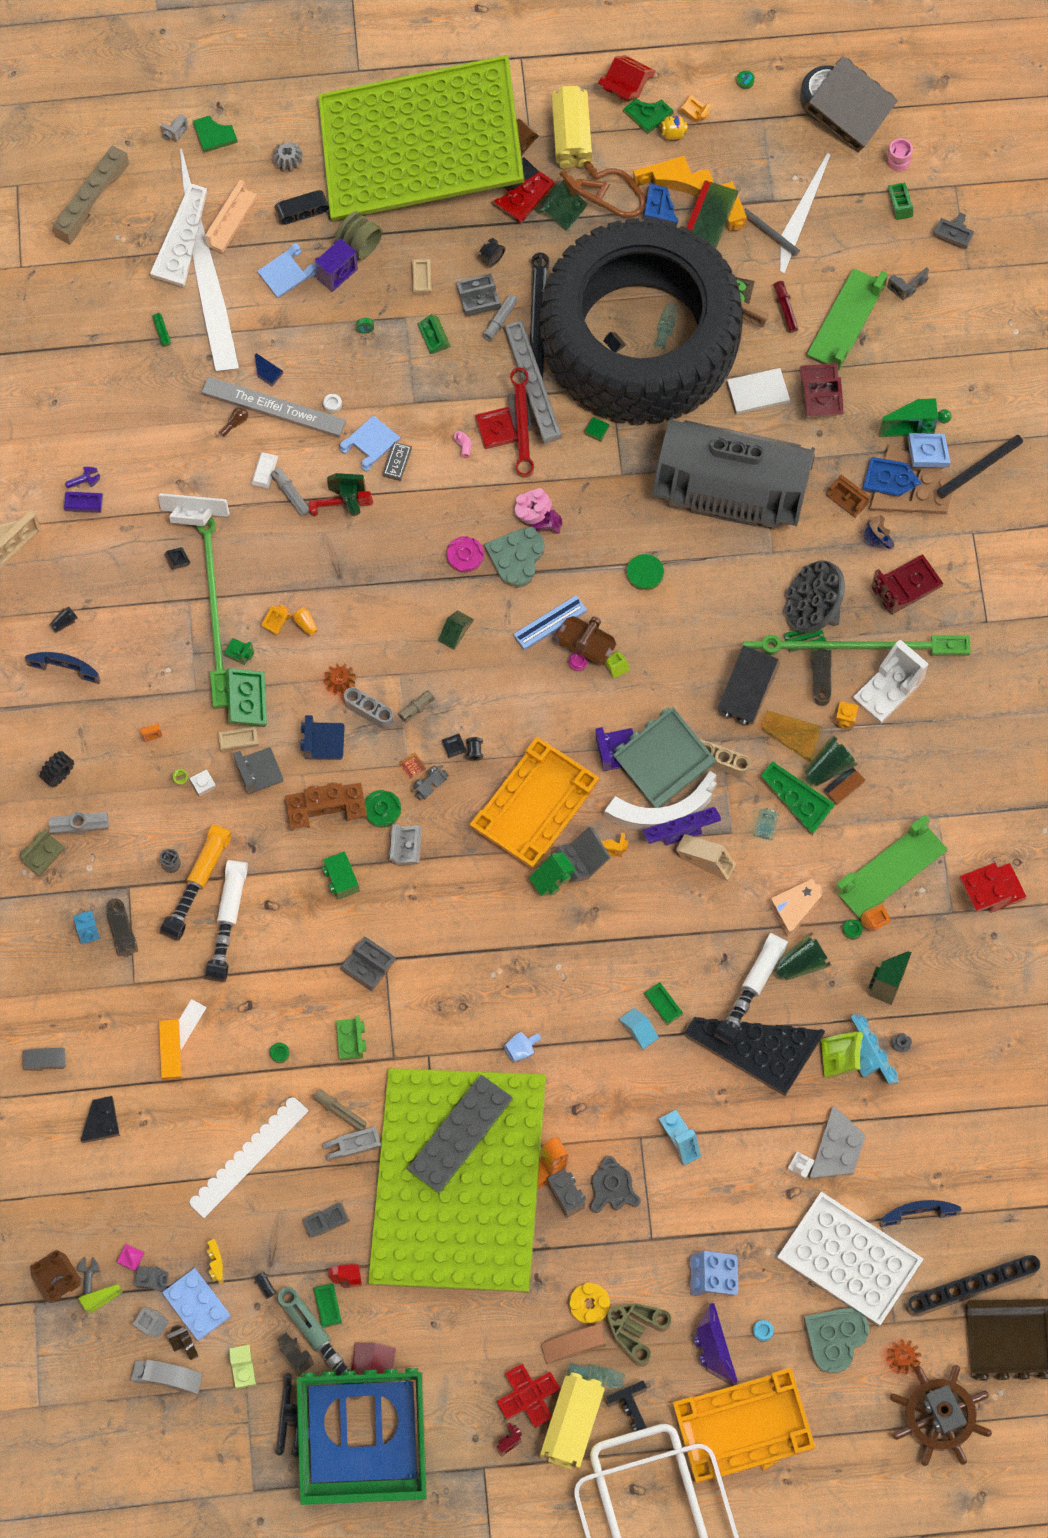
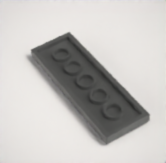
(460, 1134)

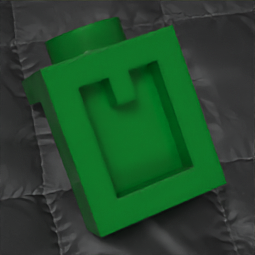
(239, 651)

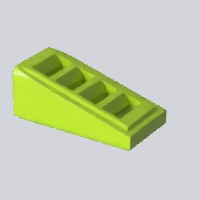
(97, 1299)

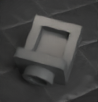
(151, 1278)

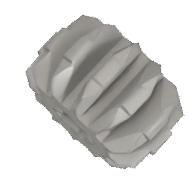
(287, 156)

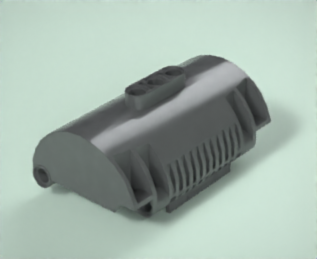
(732, 484)

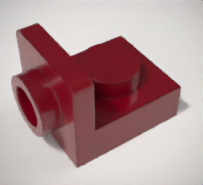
(508, 1443)

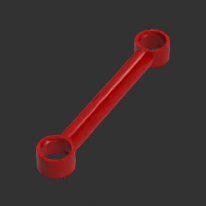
(522, 422)

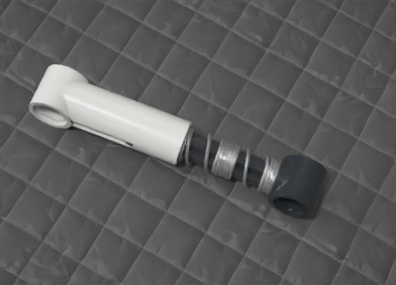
(227, 916)
(752, 987)

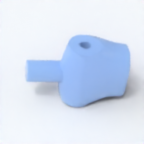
(520, 1046)

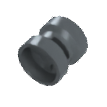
(171, 864)

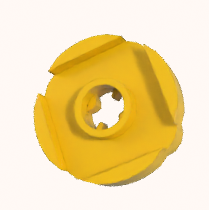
(578, 1304)

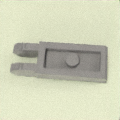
(353, 1143)

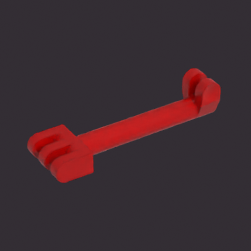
(363, 498)

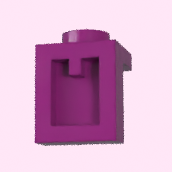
(551, 522)

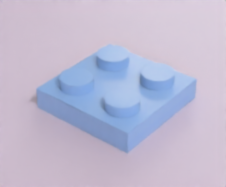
(928, 450)

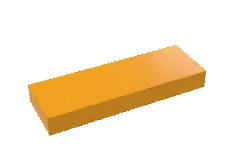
(170, 1049)

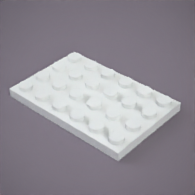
(850, 1258)

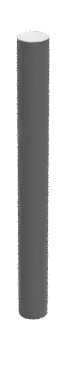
(775, 235)

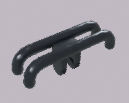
(288, 1417)

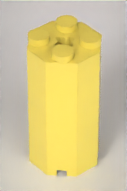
(571, 127)
(572, 1421)

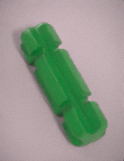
(161, 329)

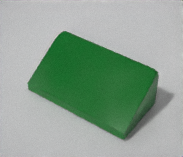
(433, 334)

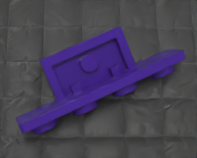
(675, 829)

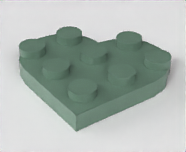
(516, 555)
(835, 1336)

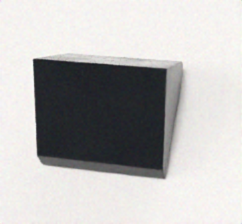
(614, 342)

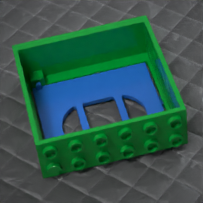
(376, 1462)

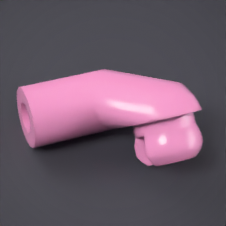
(465, 442)

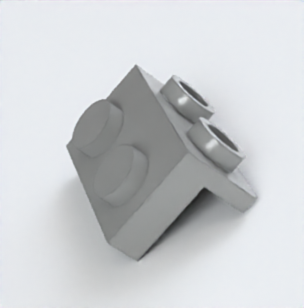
(405, 845)

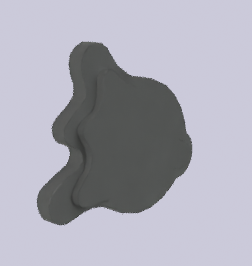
(613, 1186)

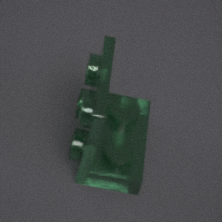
(562, 205)

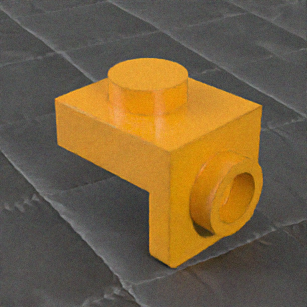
(695, 109)

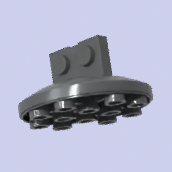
(815, 597)

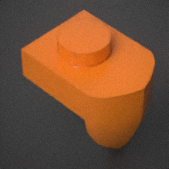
(875, 917)

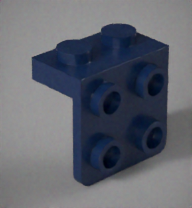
(322, 740)

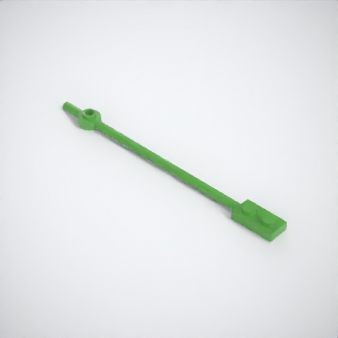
(940, 644)
(218, 677)

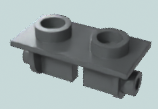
(423, 786)

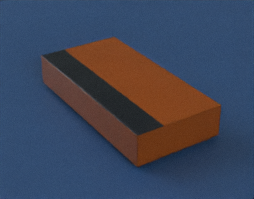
(844, 785)

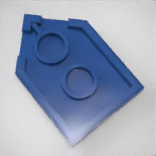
(890, 477)

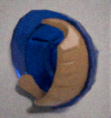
(877, 534)

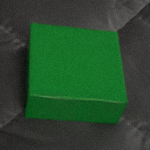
(597, 429)

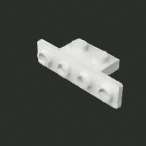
(192, 509)

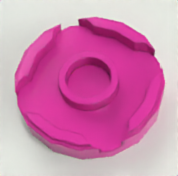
(465, 554)

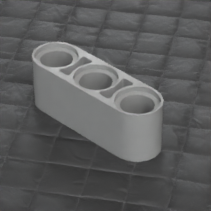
(364, 700)

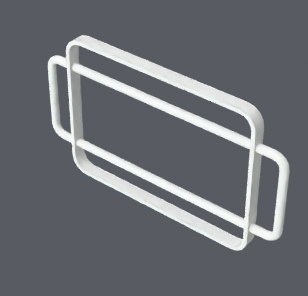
(678, 1451)

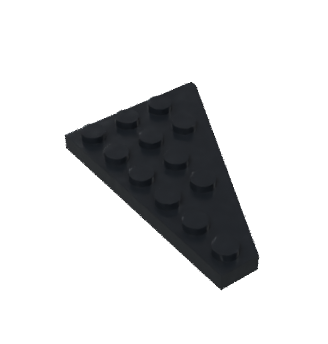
(763, 1051)

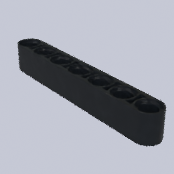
(966, 1292)

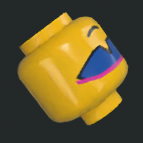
(673, 127)

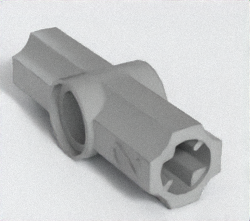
(66, 824)

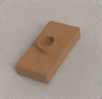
(754, 315)

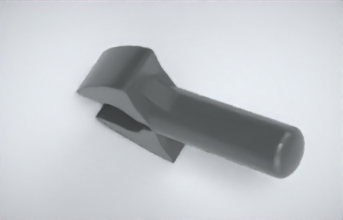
(88, 1274)

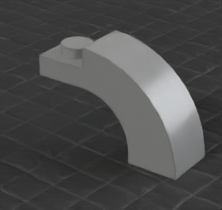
(167, 1375)

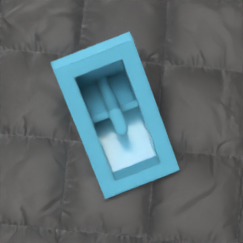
(639, 1028)

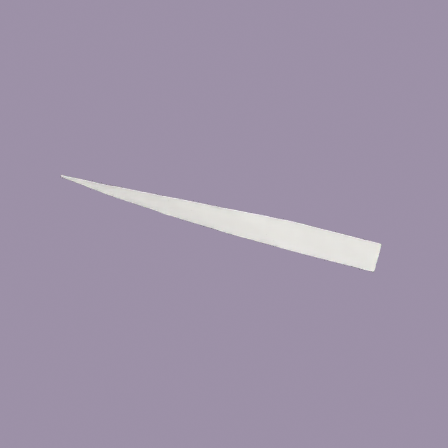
(211, 297)

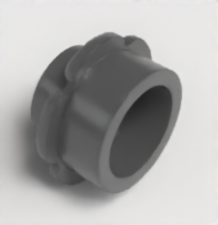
(902, 1047)

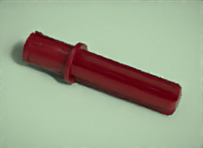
(783, 298)

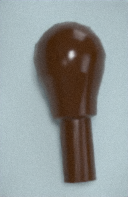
(237, 417)

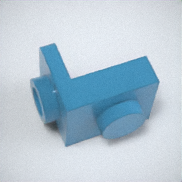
(86, 927)

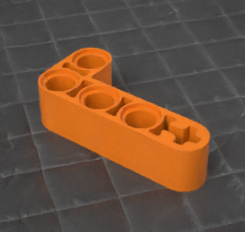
(553, 1159)

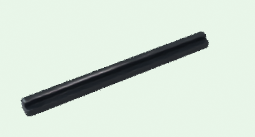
(979, 466)

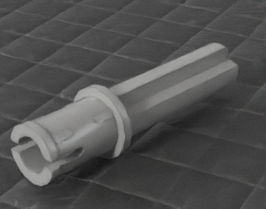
(496, 323)
(290, 491)

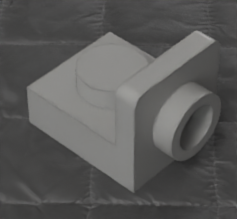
(176, 130)

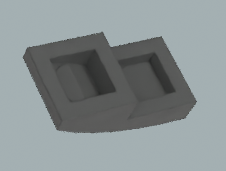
(43, 1059)
(326, 1220)

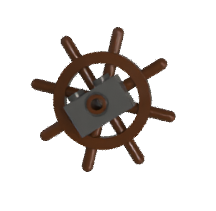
(943, 1412)

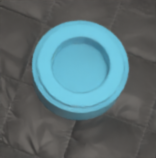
(763, 1330)

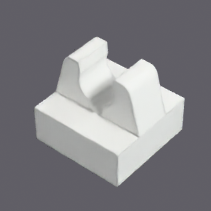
(801, 1165)

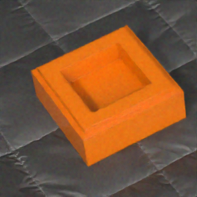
(151, 732)

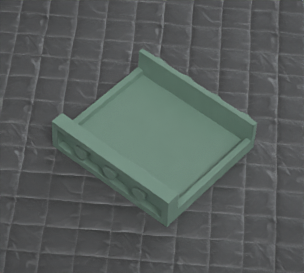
(664, 757)

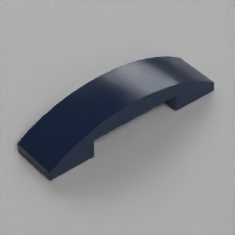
(42, 659)
(944, 1209)

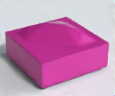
(130, 1257)

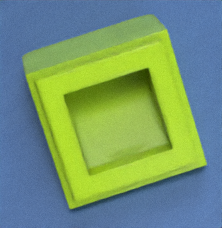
(617, 664)

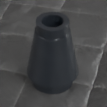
(63, 619)

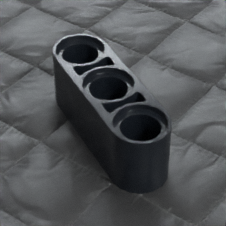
(301, 207)

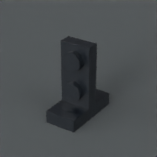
(630, 1407)

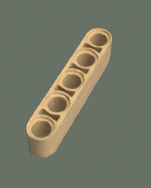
(734, 758)

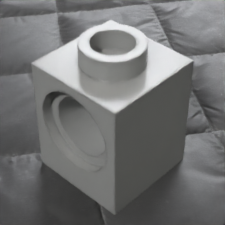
(151, 1322)

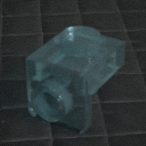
(766, 824)

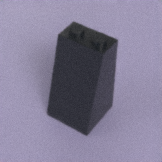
(748, 685)

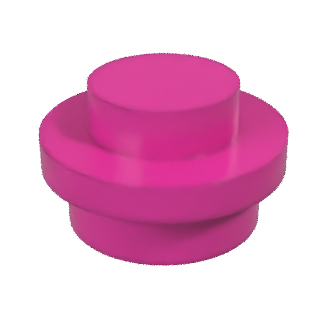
(577, 662)

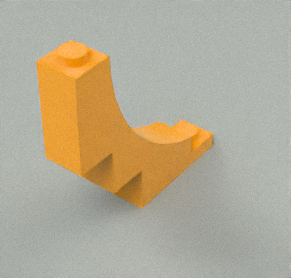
(677, 176)

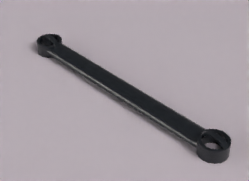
(539, 282)

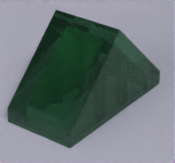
(455, 629)

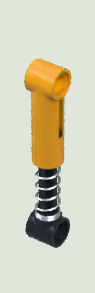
(216, 841)

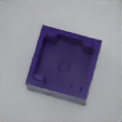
(336, 265)

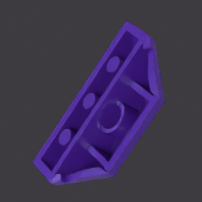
(714, 1348)

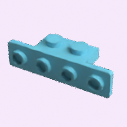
(871, 1056)

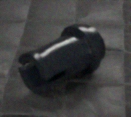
(265, 1285)

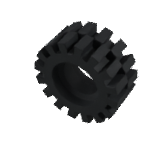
(56, 769)

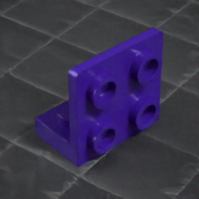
(608, 743)

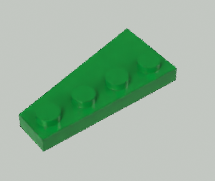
(802, 800)

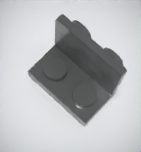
(258, 770)
(585, 854)

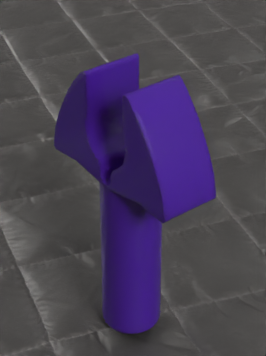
(84, 478)

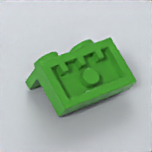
(350, 1038)

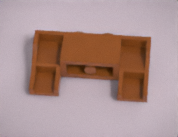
(323, 801)

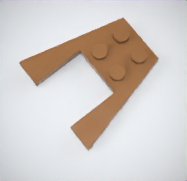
(925, 495)

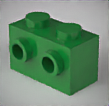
(552, 874)
(341, 875)

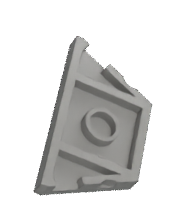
(838, 1147)

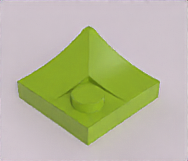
(841, 1054)

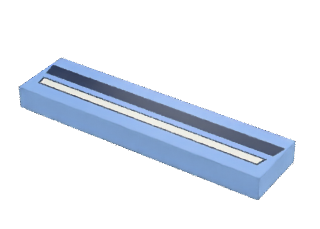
(549, 623)

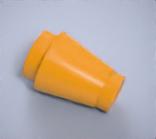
(305, 621)

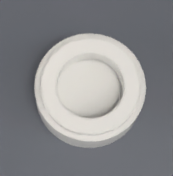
(332, 403)

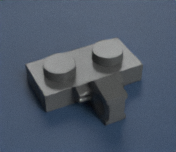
(954, 231)

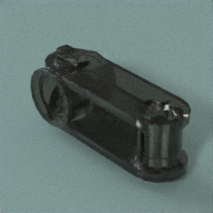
(821, 667)
(120, 927)

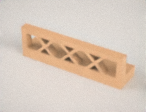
(230, 218)

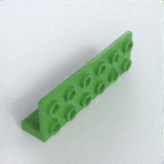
(847, 317)
(891, 868)

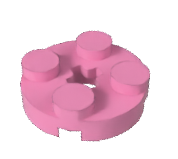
(526, 501)

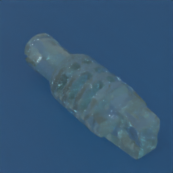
(666, 324)
(607, 1376)

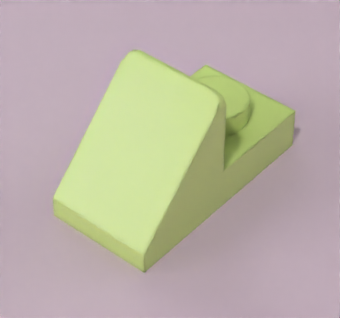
(242, 1366)

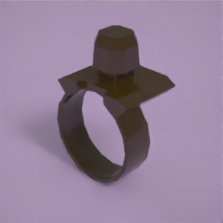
(180, 1338)

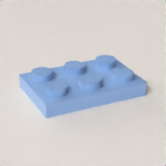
(196, 1304)

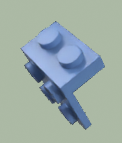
(713, 1273)

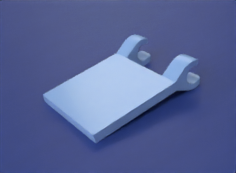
(284, 273)
(372, 439)

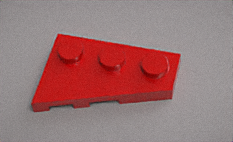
(523, 199)

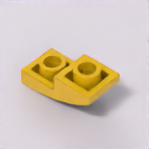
(217, 1267)

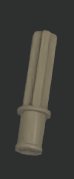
(340, 1110)

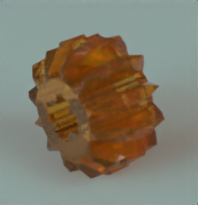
(339, 672)
(903, 1349)

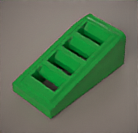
(900, 211)

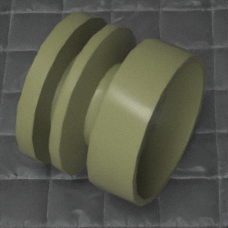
(359, 234)

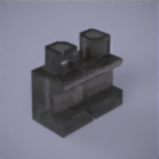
(291, 1353)

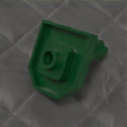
(348, 486)

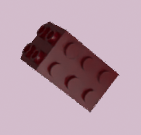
(906, 584)

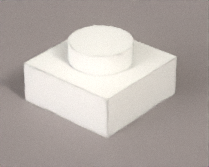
(203, 782)

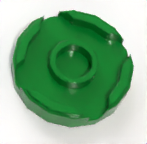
(645, 572)
(382, 808)

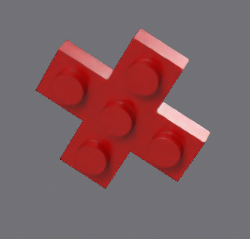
(528, 1395)

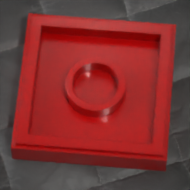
(496, 428)

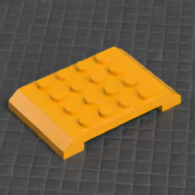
(535, 803)
(745, 1425)

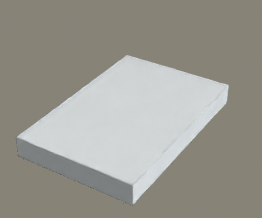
(758, 391)

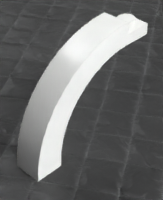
(642, 818)

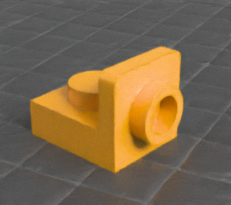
(276, 618)
(846, 715)
(616, 849)

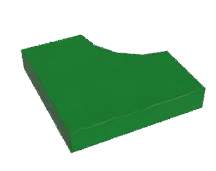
(648, 115)
(213, 134)

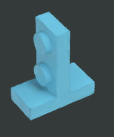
(682, 1138)

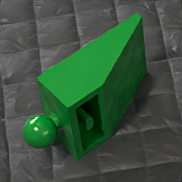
(915, 417)

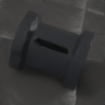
(474, 749)

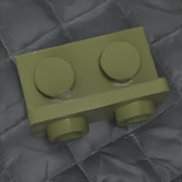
(41, 852)

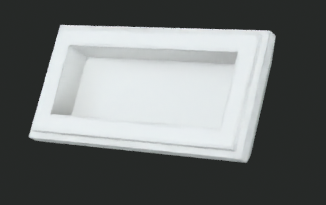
(265, 465)

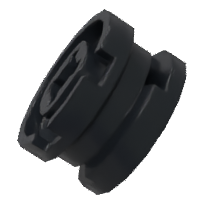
(492, 252)

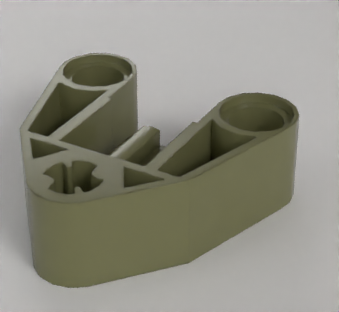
(645, 1315)

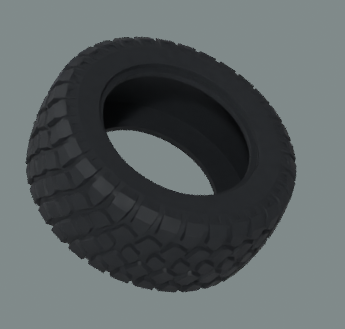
(641, 256)

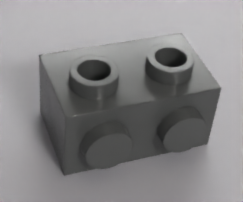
(566, 1193)

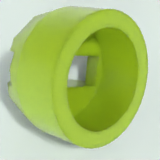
(180, 772)

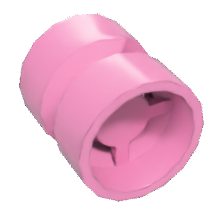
(899, 154)

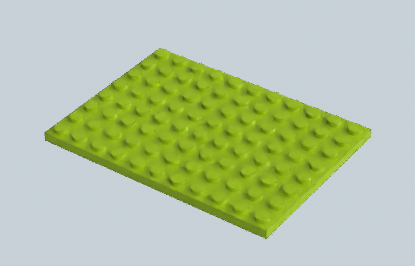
(420, 138)
(484, 1218)

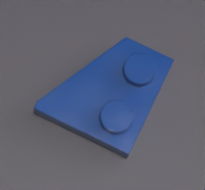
(659, 205)

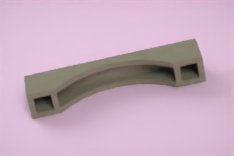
(74, 215)

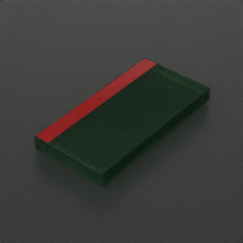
(712, 211)

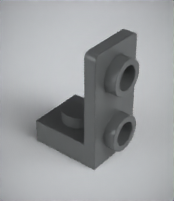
(901, 289)

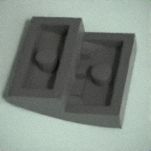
(478, 294)
(368, 963)

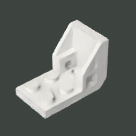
(893, 684)

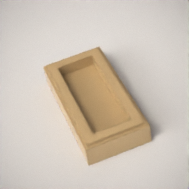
(422, 276)
(238, 739)

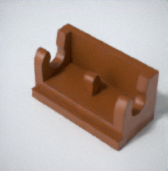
(848, 496)

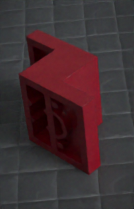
(821, 390)

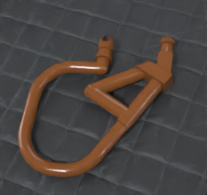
(574, 187)

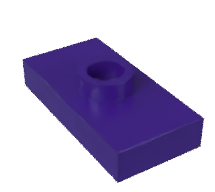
(83, 502)

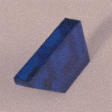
(267, 371)

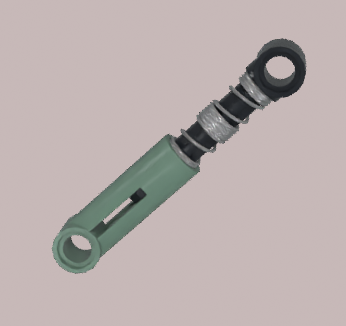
(313, 1332)

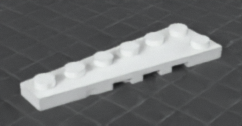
(177, 250)

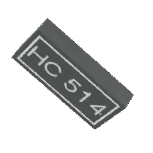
(397, 461)

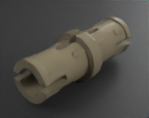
(416, 706)

